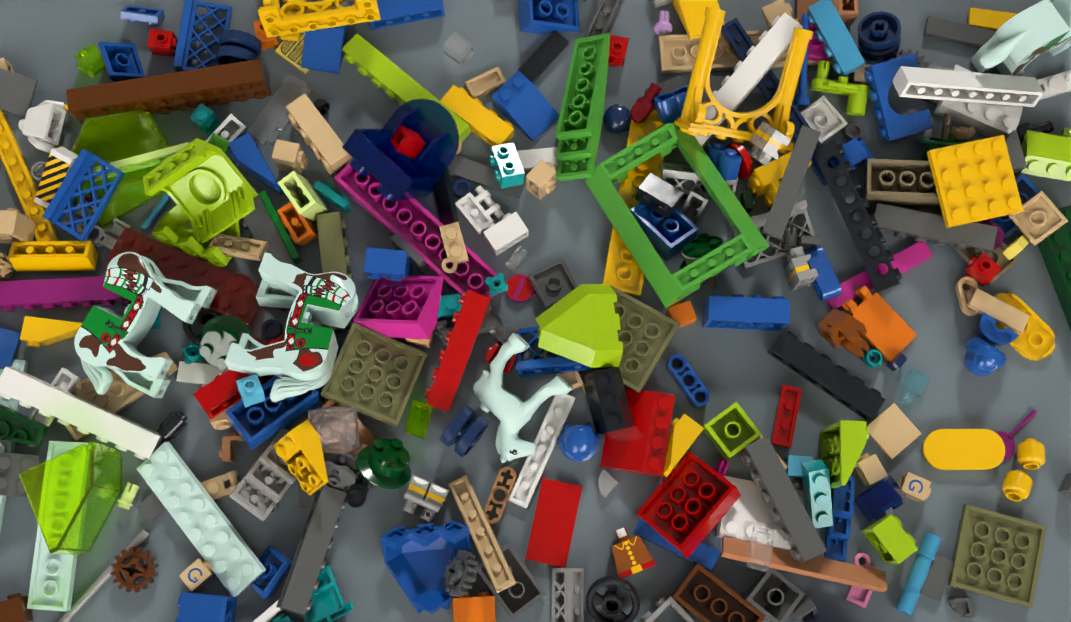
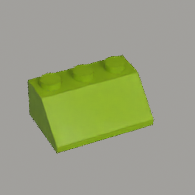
(1047, 155)

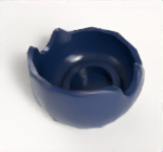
(617, 118)

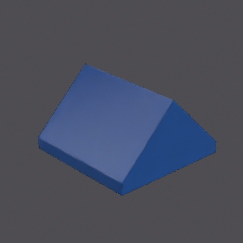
(121, 61)
(276, 568)

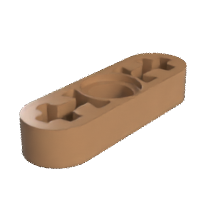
(499, 478)

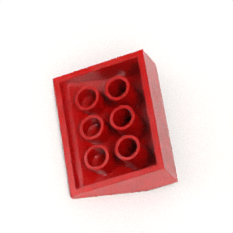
(642, 446)
(689, 504)

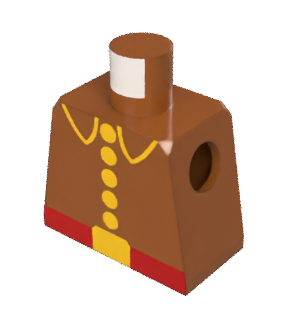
(630, 554)

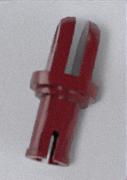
(644, 105)

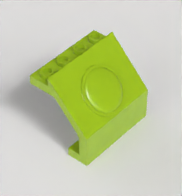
(204, 188)

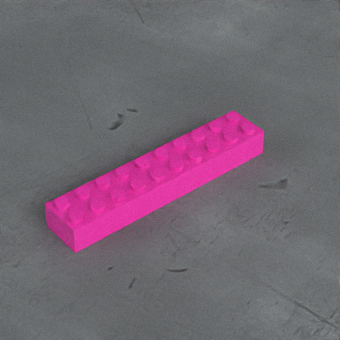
(417, 229)

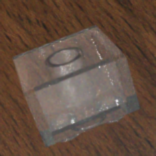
(336, 428)

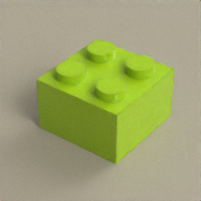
(731, 431)
(890, 539)

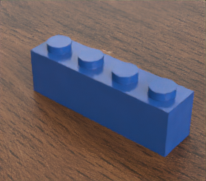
(406, 11)

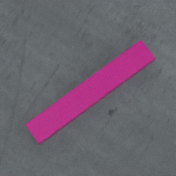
(903, 261)

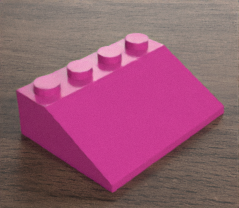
(402, 307)

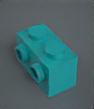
(506, 165)

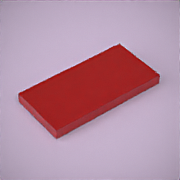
(553, 522)

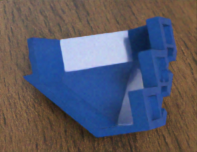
(419, 560)

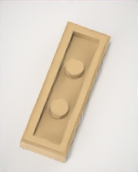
(240, 246)
(999, 310)

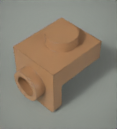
(227, 450)

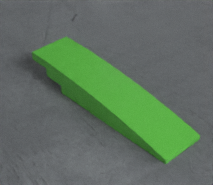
(582, 108)

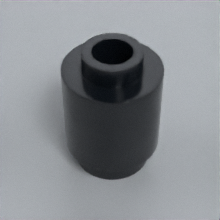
(172, 425)

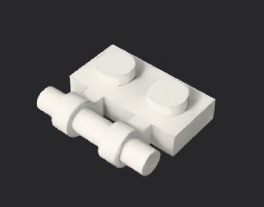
(475, 213)

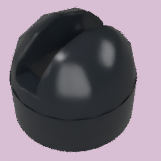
(322, 106)

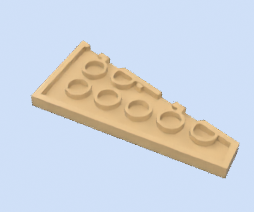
(115, 399)

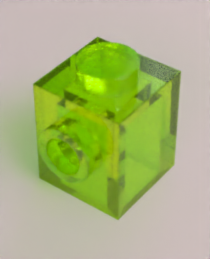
(90, 61)

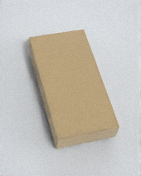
(485, 83)

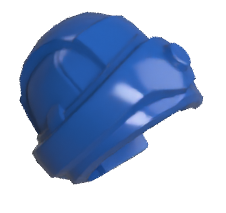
(982, 357)
(579, 442)

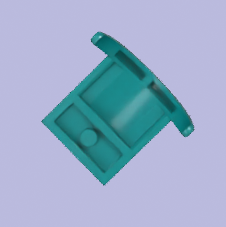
(327, 600)

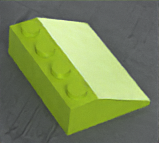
(841, 448)

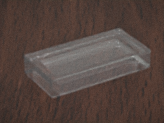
(761, 548)

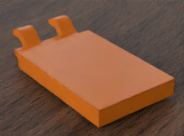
(884, 327)

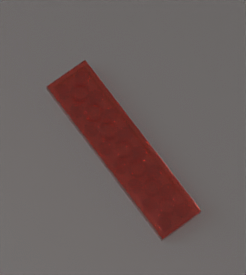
(234, 295)

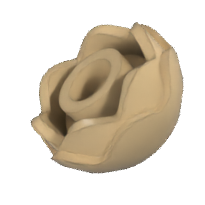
(962, 132)

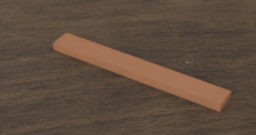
(814, 567)

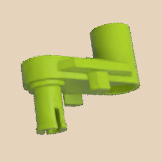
(856, 93)

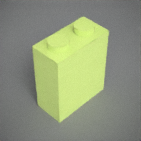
(303, 196)

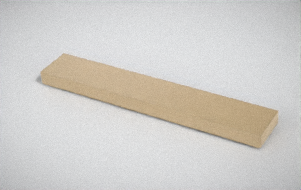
(482, 534)

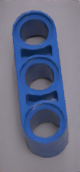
(826, 283)
(687, 371)

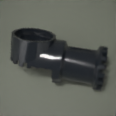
(358, 487)

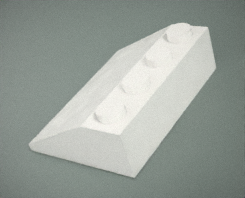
(987, 119)
(750, 511)

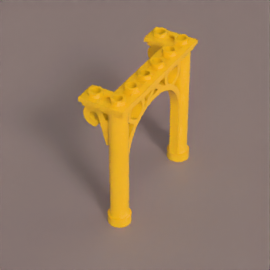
(320, 15)
(694, 111)

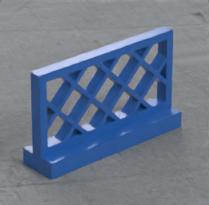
(187, 30)
(73, 186)
(543, 365)

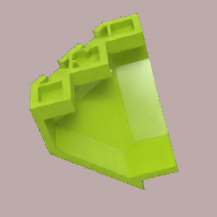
(177, 231)
(583, 327)

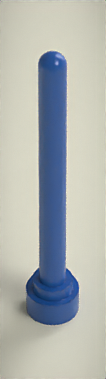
(802, 98)

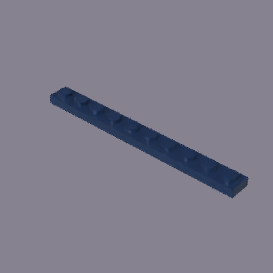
(768, 85)

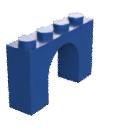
(891, 123)

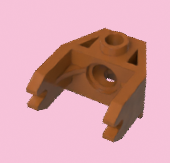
(842, 330)

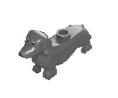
(491, 324)

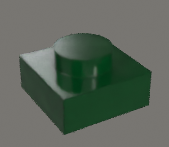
(747, 200)

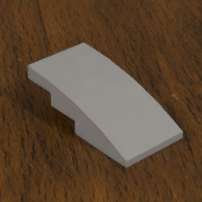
(264, 481)

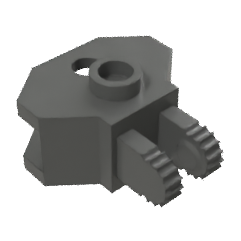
(340, 471)

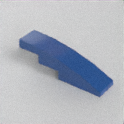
(842, 512)
(703, 554)

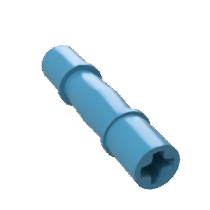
(918, 574)

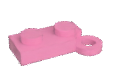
(858, 595)

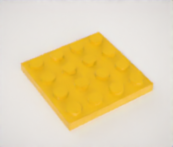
(974, 181)

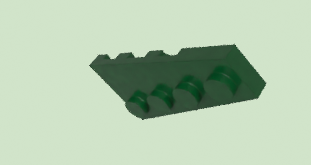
(20, 428)

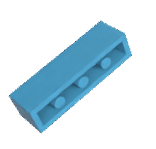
(835, 37)

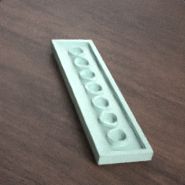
(201, 519)
(52, 573)

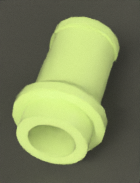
(128, 496)

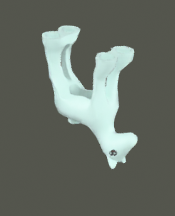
(507, 406)

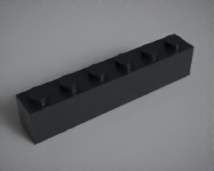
(826, 376)

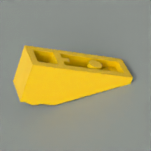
(47, 331)
(680, 439)

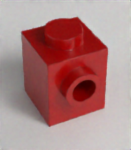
(162, 42)
(617, 50)
(407, 142)
(982, 268)

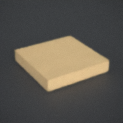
(1038, 218)
(892, 431)

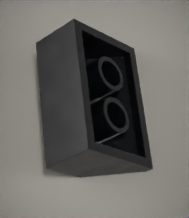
(608, 400)

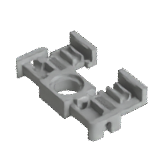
(105, 238)

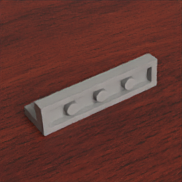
(685, 173)
(573, 594)

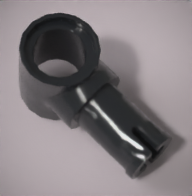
(1045, 127)

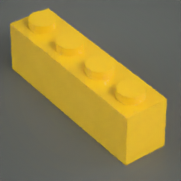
(482, 121)
(53, 256)

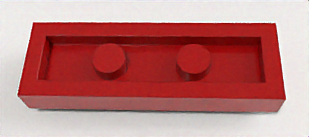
(786, 416)

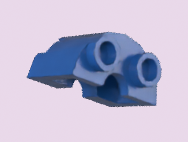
(856, 153)
(991, 334)

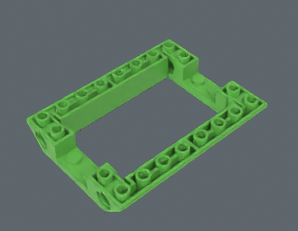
(687, 280)

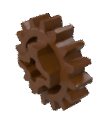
(131, 577)

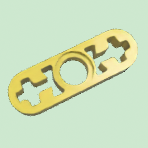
(1016, 247)

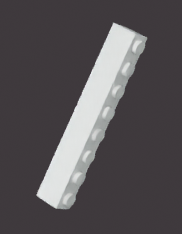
(752, 69)
(967, 86)
(78, 412)

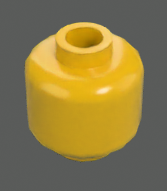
(1031, 454)
(1017, 485)

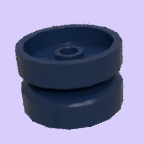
(879, 36)
(237, 47)
(461, 429)

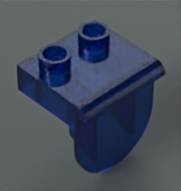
(397, 173)

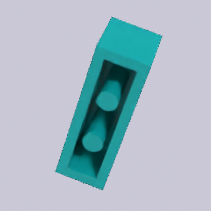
(817, 493)

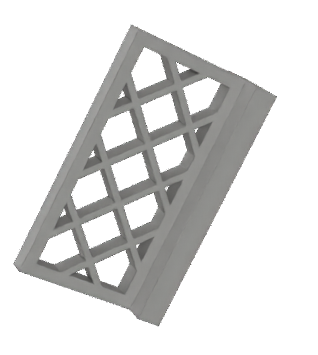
(759, 221)

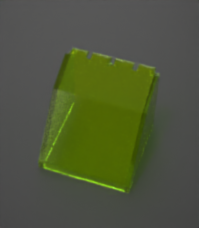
(115, 139)
(74, 496)

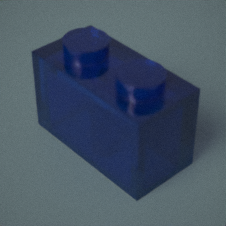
(880, 498)

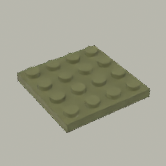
(644, 339)
(374, 374)
(997, 555)

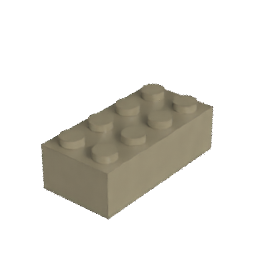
(900, 183)

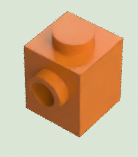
(267, 43)
(682, 313)

